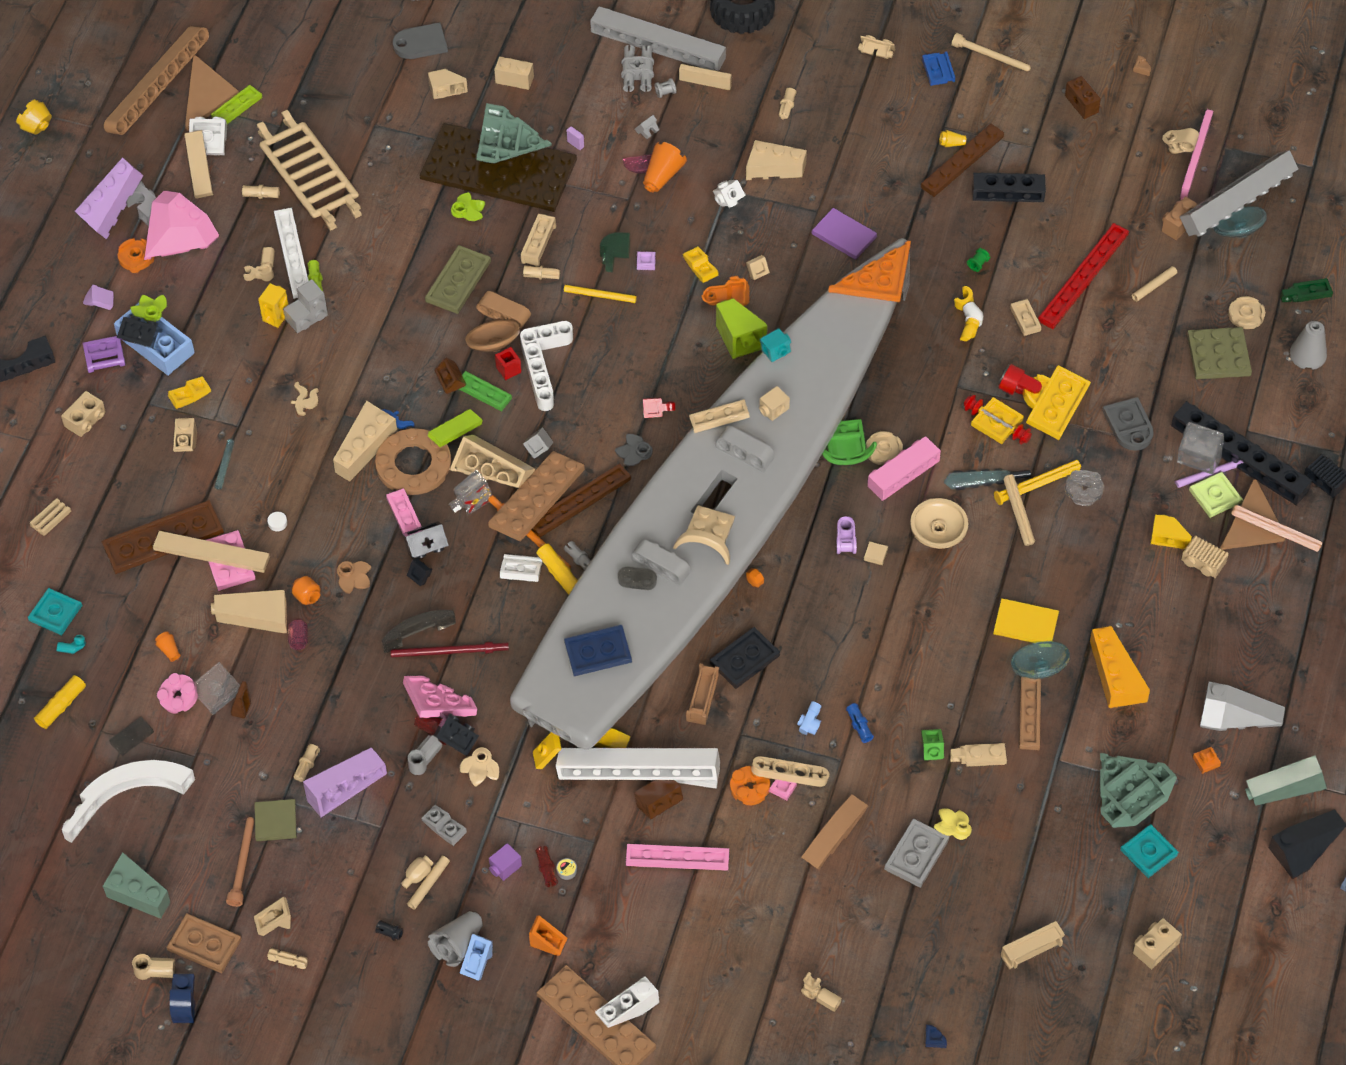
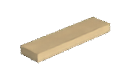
(198, 164)

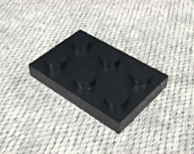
(745, 657)

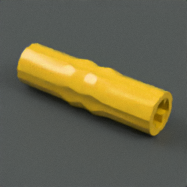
(557, 567)
(60, 702)

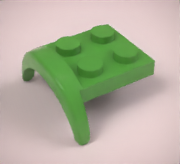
(848, 444)

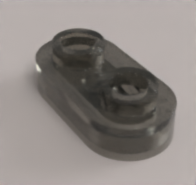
(637, 578)

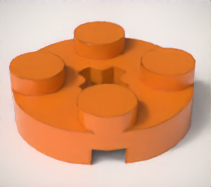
(126, 257)
(743, 793)

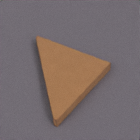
(206, 91)
(1247, 534)

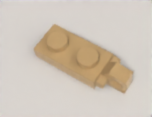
(980, 754)

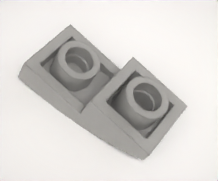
(443, 825)

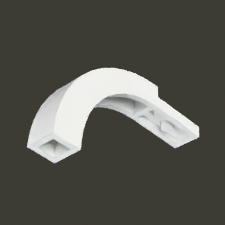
(123, 778)

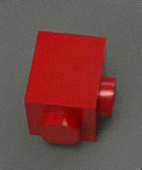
(508, 363)

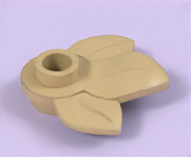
(478, 768)

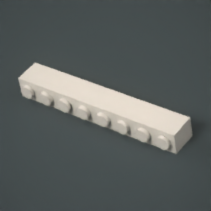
(638, 764)

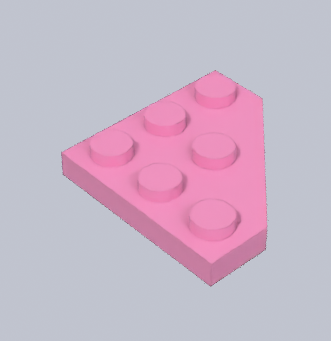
(433, 699)

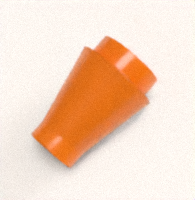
(167, 645)

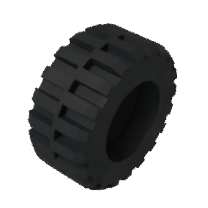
(742, 17)

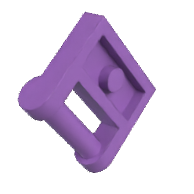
(102, 349)

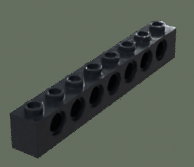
(1261, 470)

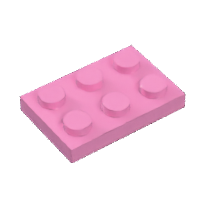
(225, 575)

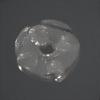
(1086, 478)

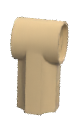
(155, 967)

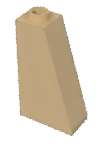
(253, 609)

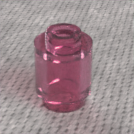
(297, 634)

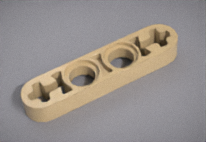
(789, 774)

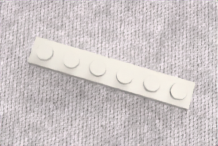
(291, 249)

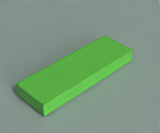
(485, 392)

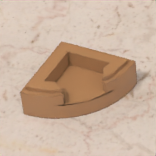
(1142, 66)

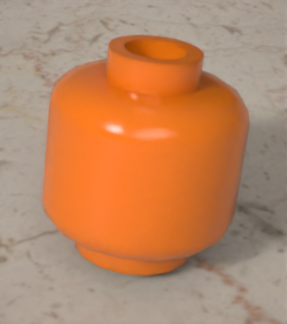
(306, 590)

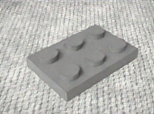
(916, 853)

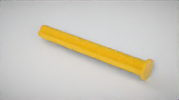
(1039, 480)

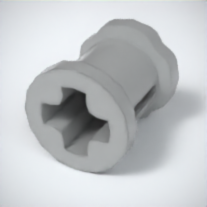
(665, 88)

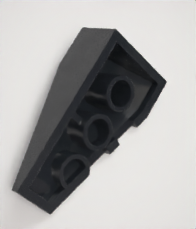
(1305, 842)

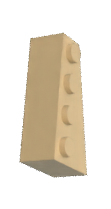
(363, 440)

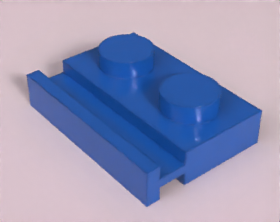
(938, 68)

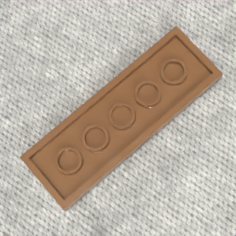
(536, 496)
(576, 1005)

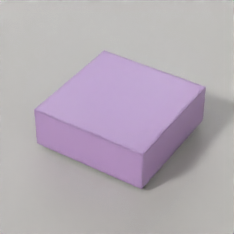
(575, 138)
(645, 260)

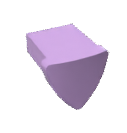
(99, 297)

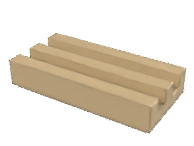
(48, 514)

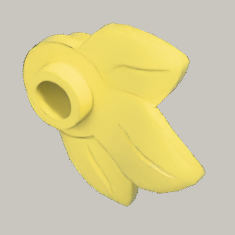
(954, 824)

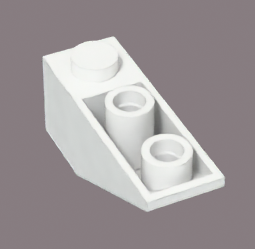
(630, 1003)

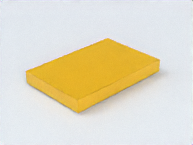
(1025, 621)

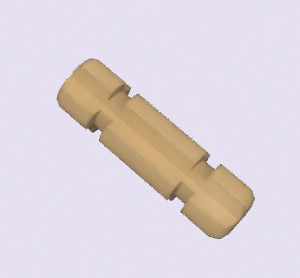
(287, 958)

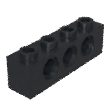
(1008, 187)

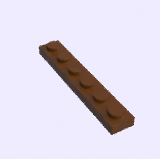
(962, 160)
(582, 499)

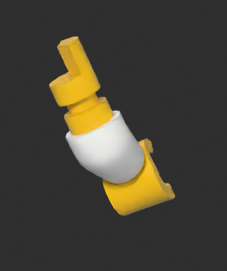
(973, 314)

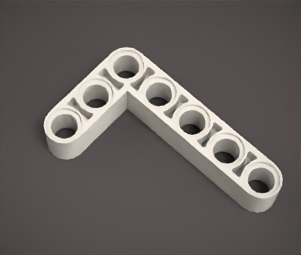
(532, 342)

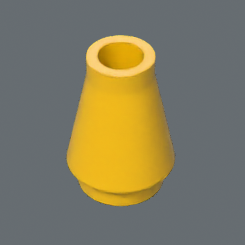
(951, 139)

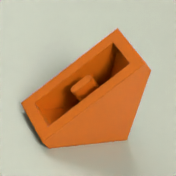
(546, 937)

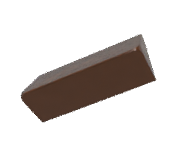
(449, 376)

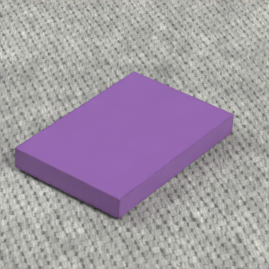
(844, 233)

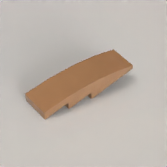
(835, 831)

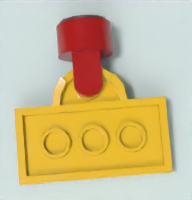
(1051, 398)

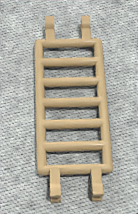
(327, 160)

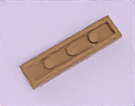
(1030, 713)

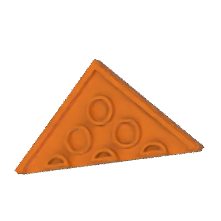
(879, 278)

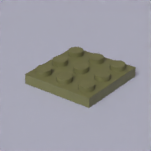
(1219, 353)

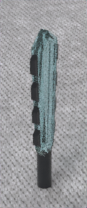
(960, 480)

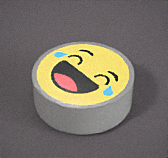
(566, 869)

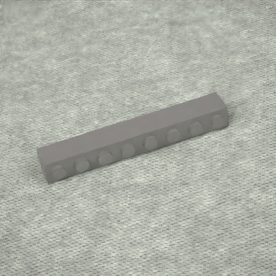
(661, 39)
(1238, 193)

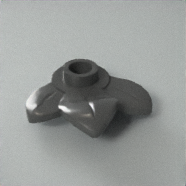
(633, 450)

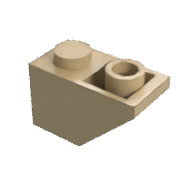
(446, 83)
(185, 435)

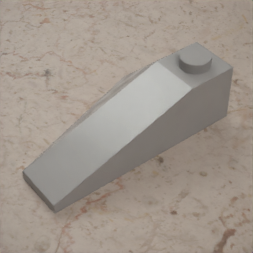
(1234, 708)

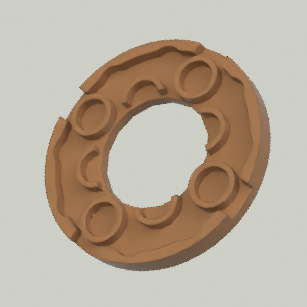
(418, 483)

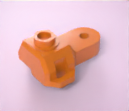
(733, 288)

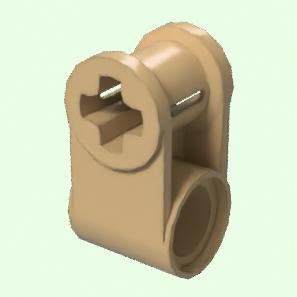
(1183, 140)

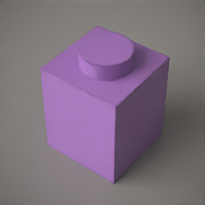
(505, 862)

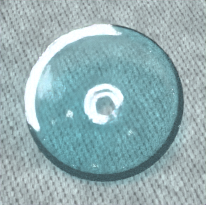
(1242, 223)
(1040, 660)

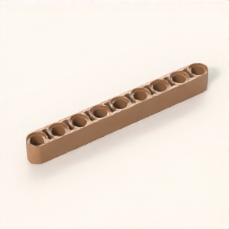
(156, 80)

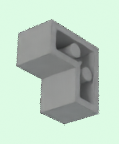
(308, 308)

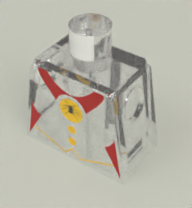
(471, 493)

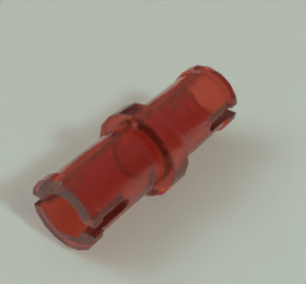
(546, 866)

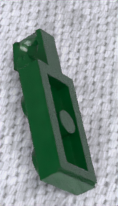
(1307, 291)

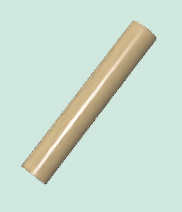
(1153, 284)
(428, 882)

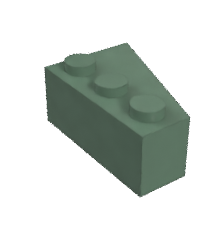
(136, 888)

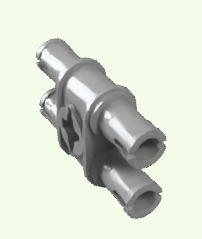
(637, 68)

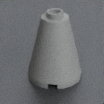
(1310, 346)
(454, 938)

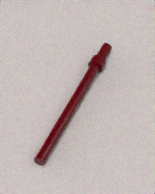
(488, 648)

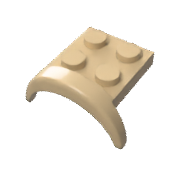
(709, 528)

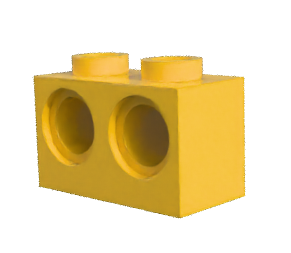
(272, 304)

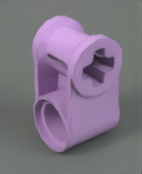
(846, 538)

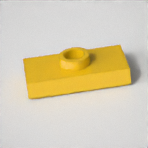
(546, 750)

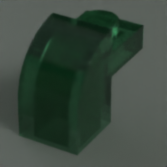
(614, 246)

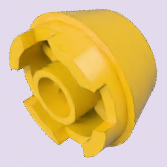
(35, 117)

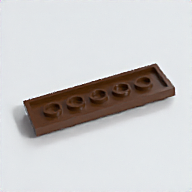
(136, 545)

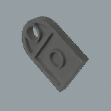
(420, 41)
(1128, 422)

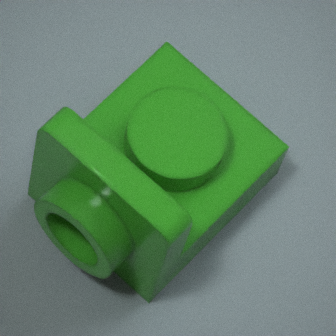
(932, 744)

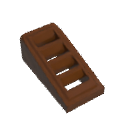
(242, 701)

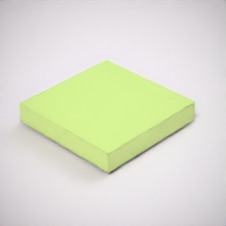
(1215, 494)

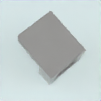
(538, 443)

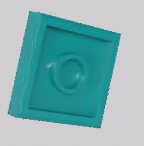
(55, 611)
(1149, 851)

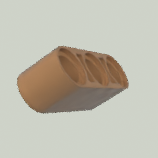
(503, 309)

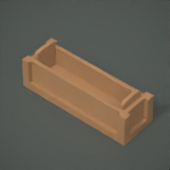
(703, 695)

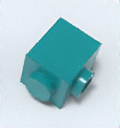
(775, 345)

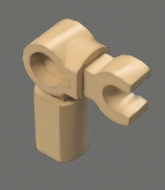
(265, 270)
(825, 997)

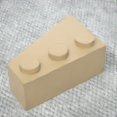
(775, 160)

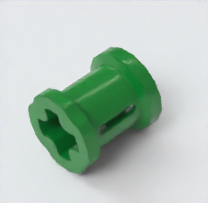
(978, 260)

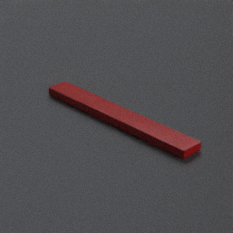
(1083, 276)

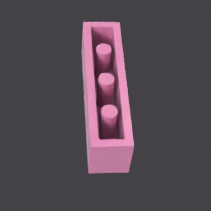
(903, 468)

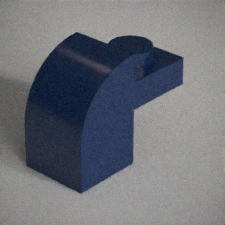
(181, 998)

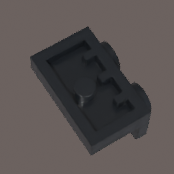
(139, 332)
(456, 735)

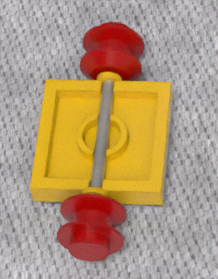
(997, 420)

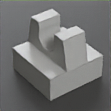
(648, 124)

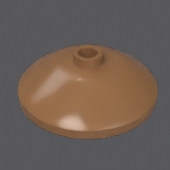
(493, 335)

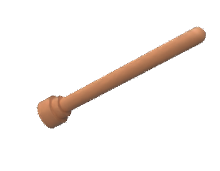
(235, 896)

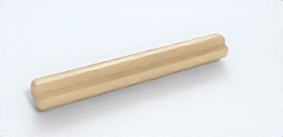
(1019, 510)

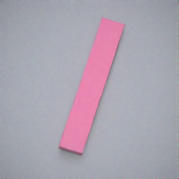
(1196, 154)

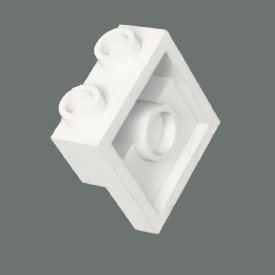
(214, 133)

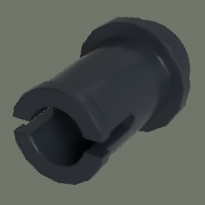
(389, 930)

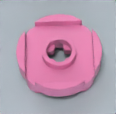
(171, 686)

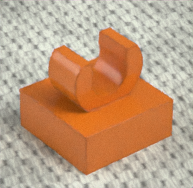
(1206, 760)

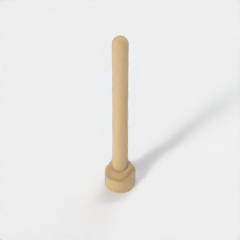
(960, 41)

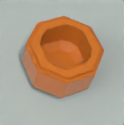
(754, 577)

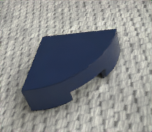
(934, 1038)

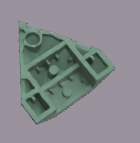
(506, 136)
(1132, 789)

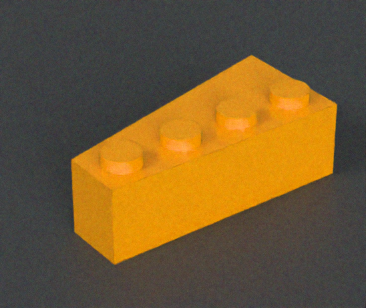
(1117, 672)

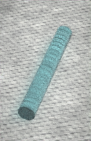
(224, 464)

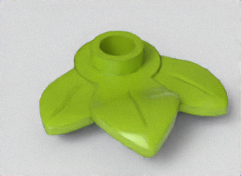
(469, 208)
(149, 308)

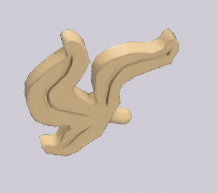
(301, 402)

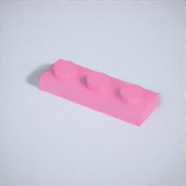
(403, 510)

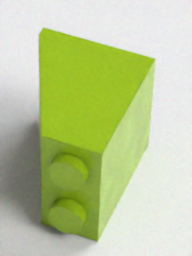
(739, 328)

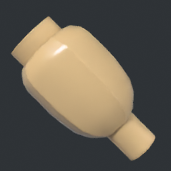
(417, 871)

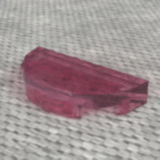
(637, 164)

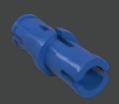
(859, 723)

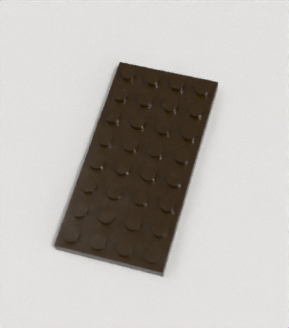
(527, 179)

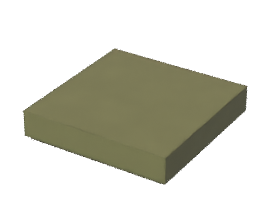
(275, 820)

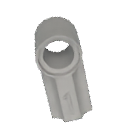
(423, 754)

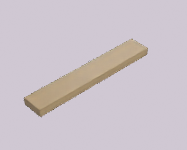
(211, 551)

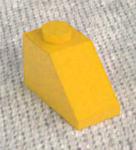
(1169, 533)

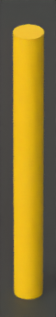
(599, 293)

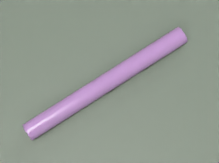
(1202, 475)

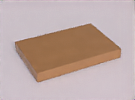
(204, 943)

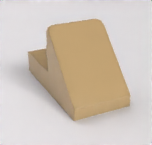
(273, 916)

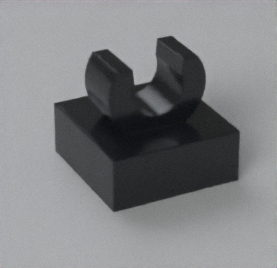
(419, 572)

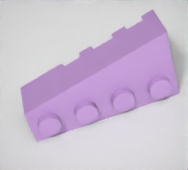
(110, 197)
(343, 781)

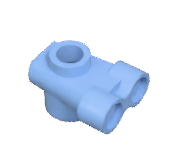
(809, 723)

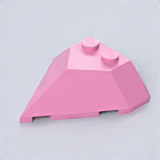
(177, 226)

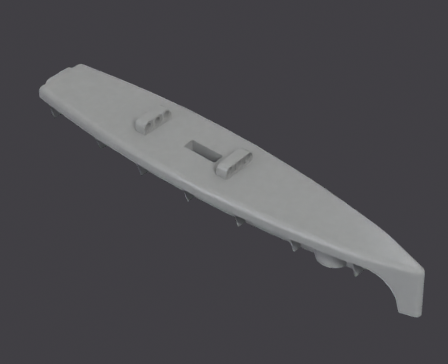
(767, 470)

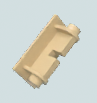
(883, 47)

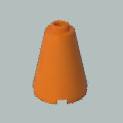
(662, 166)

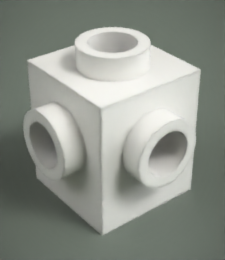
(728, 193)

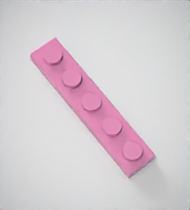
(677, 857)

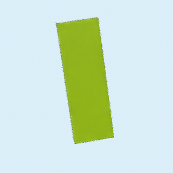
(238, 104)
(455, 428)

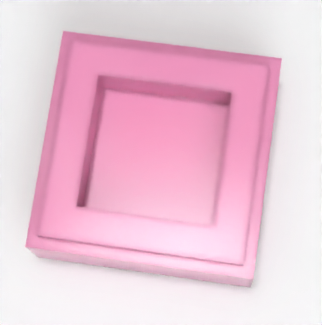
(782, 788)

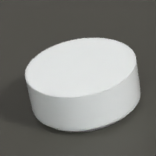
(277, 521)

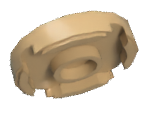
(1246, 312)
(887, 447)

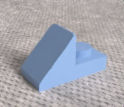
(476, 957)

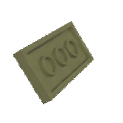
(458, 279)

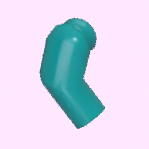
(78, 643)

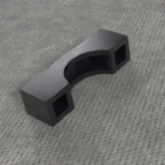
(36, 356)

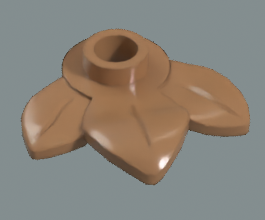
(355, 578)

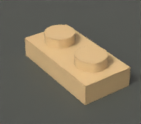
(1025, 317)

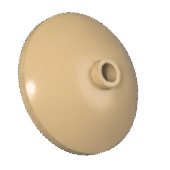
(939, 515)

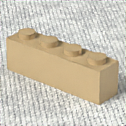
(490, 462)

